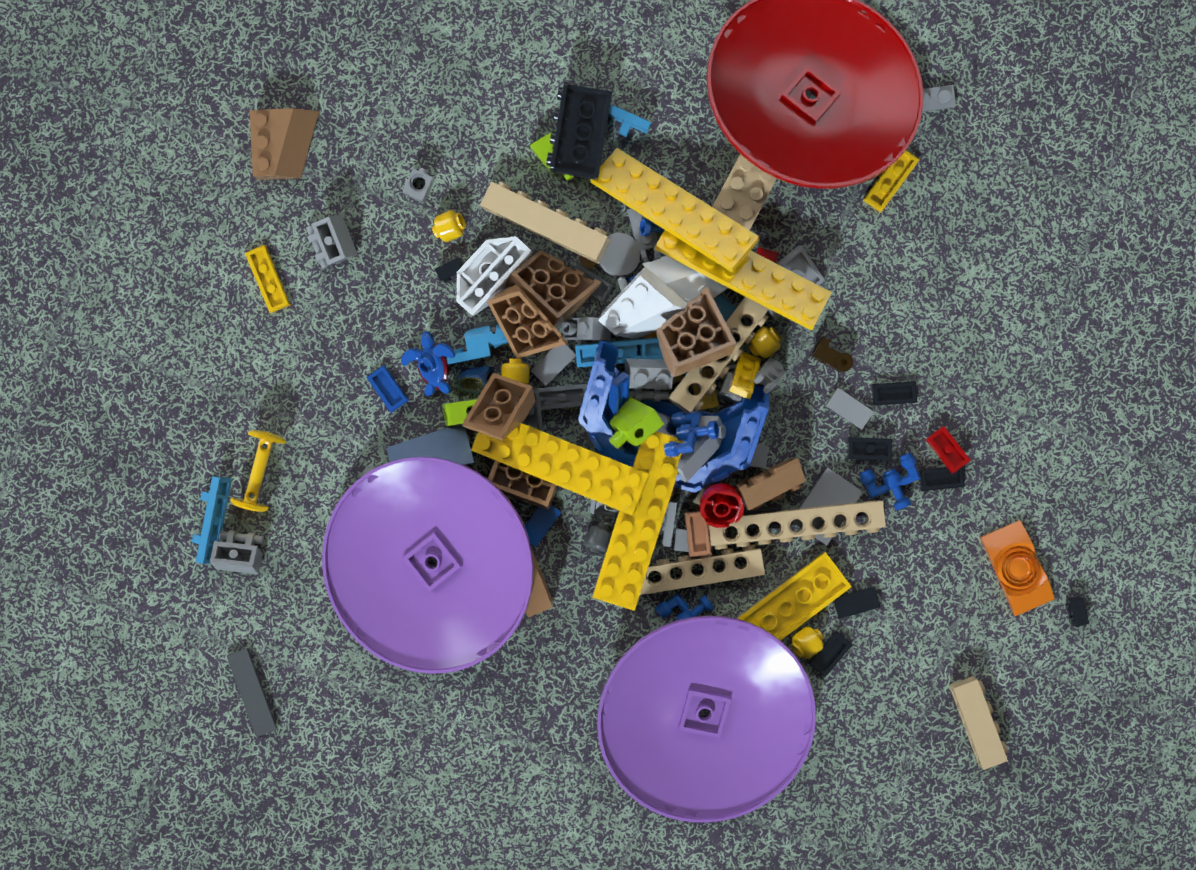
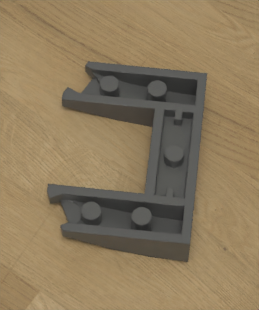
(552, 399)

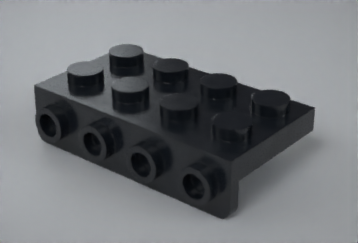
(579, 131)

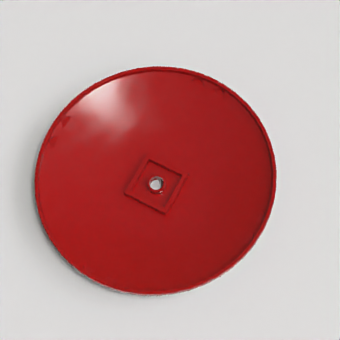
(852, 63)

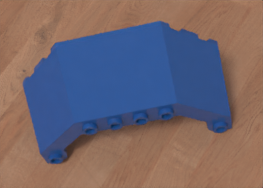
(742, 424)

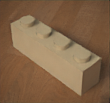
(978, 722)

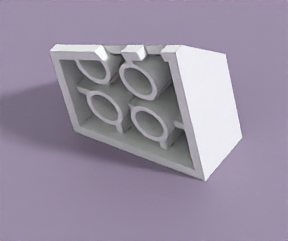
(682, 279)
(641, 307)

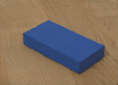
(387, 388)
(618, 393)
(540, 523)

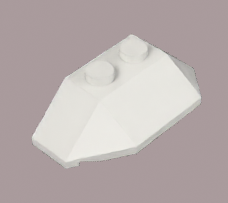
(489, 271)

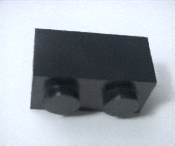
(448, 270)
(1077, 611)

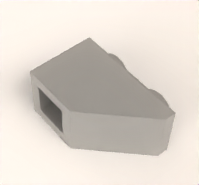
(585, 329)

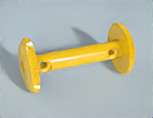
(258, 471)

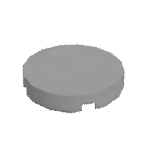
(621, 255)

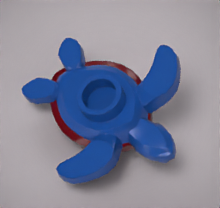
(431, 363)

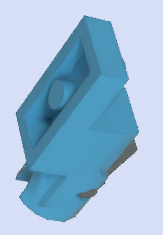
(479, 342)

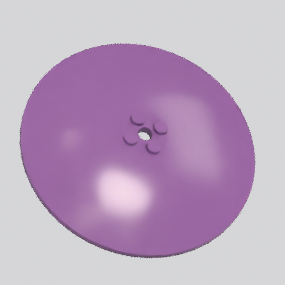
(382, 576)
(715, 763)

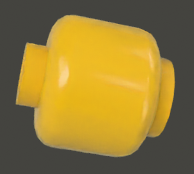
(449, 226)
(765, 342)
(516, 370)
(807, 642)

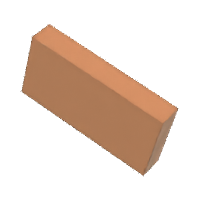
(697, 534)

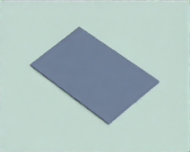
(447, 444)

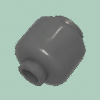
(598, 539)

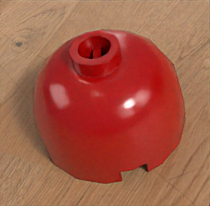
(721, 505)

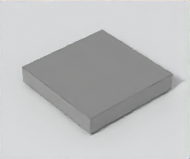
(668, 524)

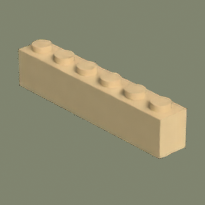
(545, 222)

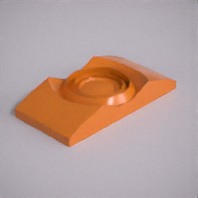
(1017, 567)

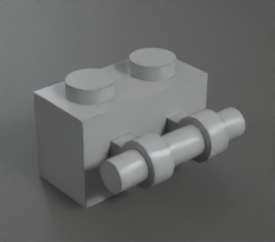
(331, 240)
(648, 375)
(237, 557)

